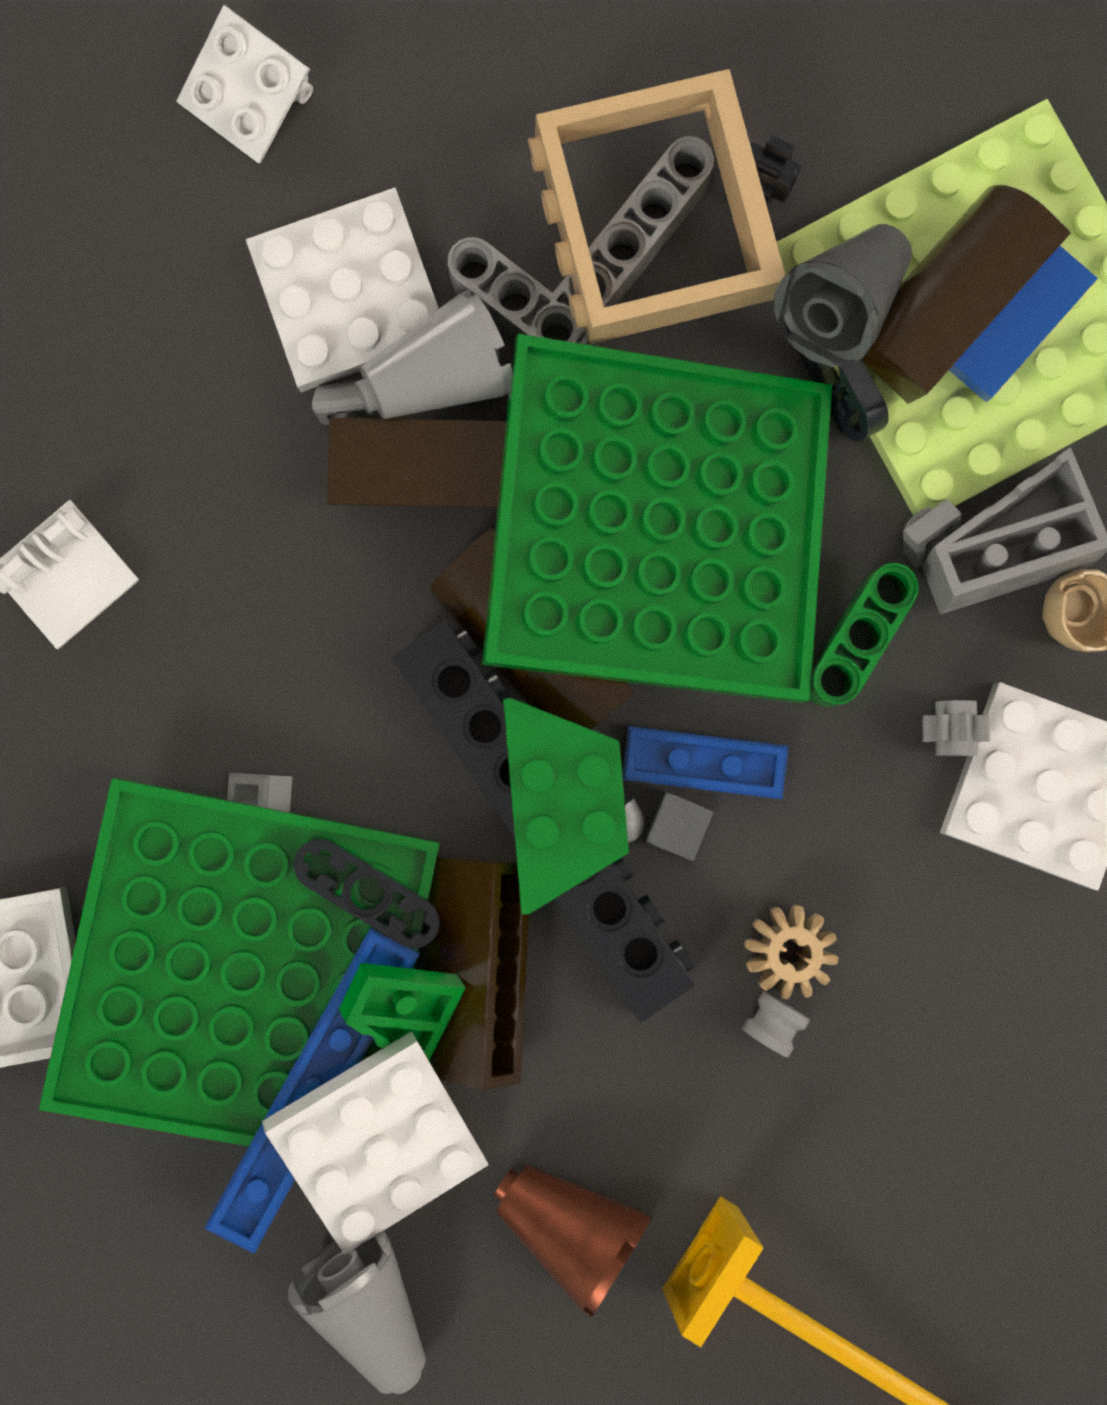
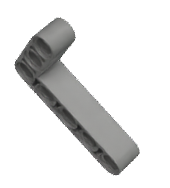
(614, 277)

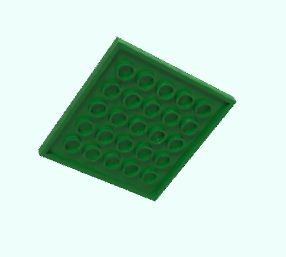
(658, 522)
(208, 958)

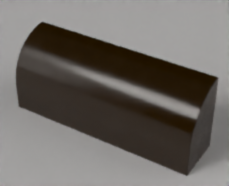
(962, 288)
(415, 462)
(465, 594)
(486, 945)

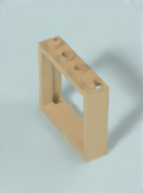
(742, 185)

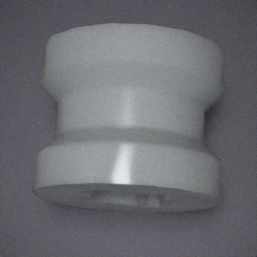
(775, 1024)

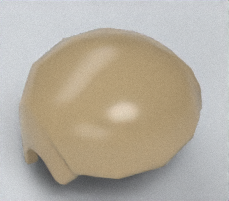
(1077, 610)

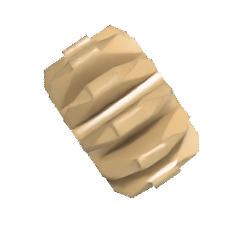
(779, 969)

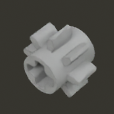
(956, 728)

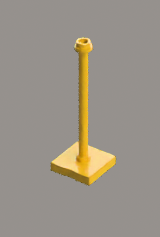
(716, 1272)

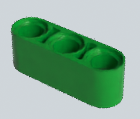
(882, 621)

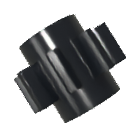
(776, 168)

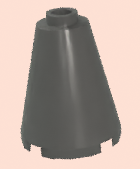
(843, 295)

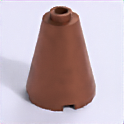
(570, 1231)

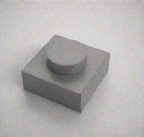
(928, 529)

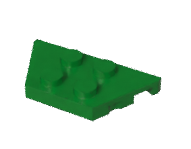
(562, 802)

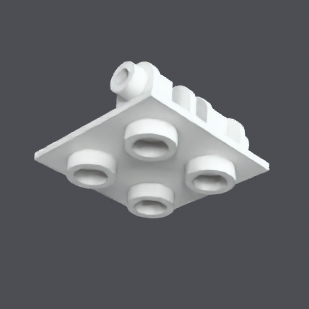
(244, 84)
(64, 574)

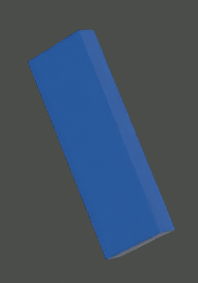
(1023, 324)
(705, 762)

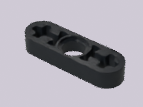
(862, 397)
(395, 925)

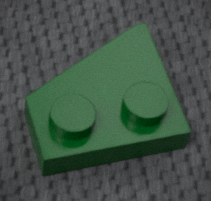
(399, 1000)

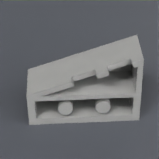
(1019, 541)

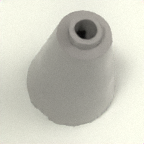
(438, 363)
(363, 1312)

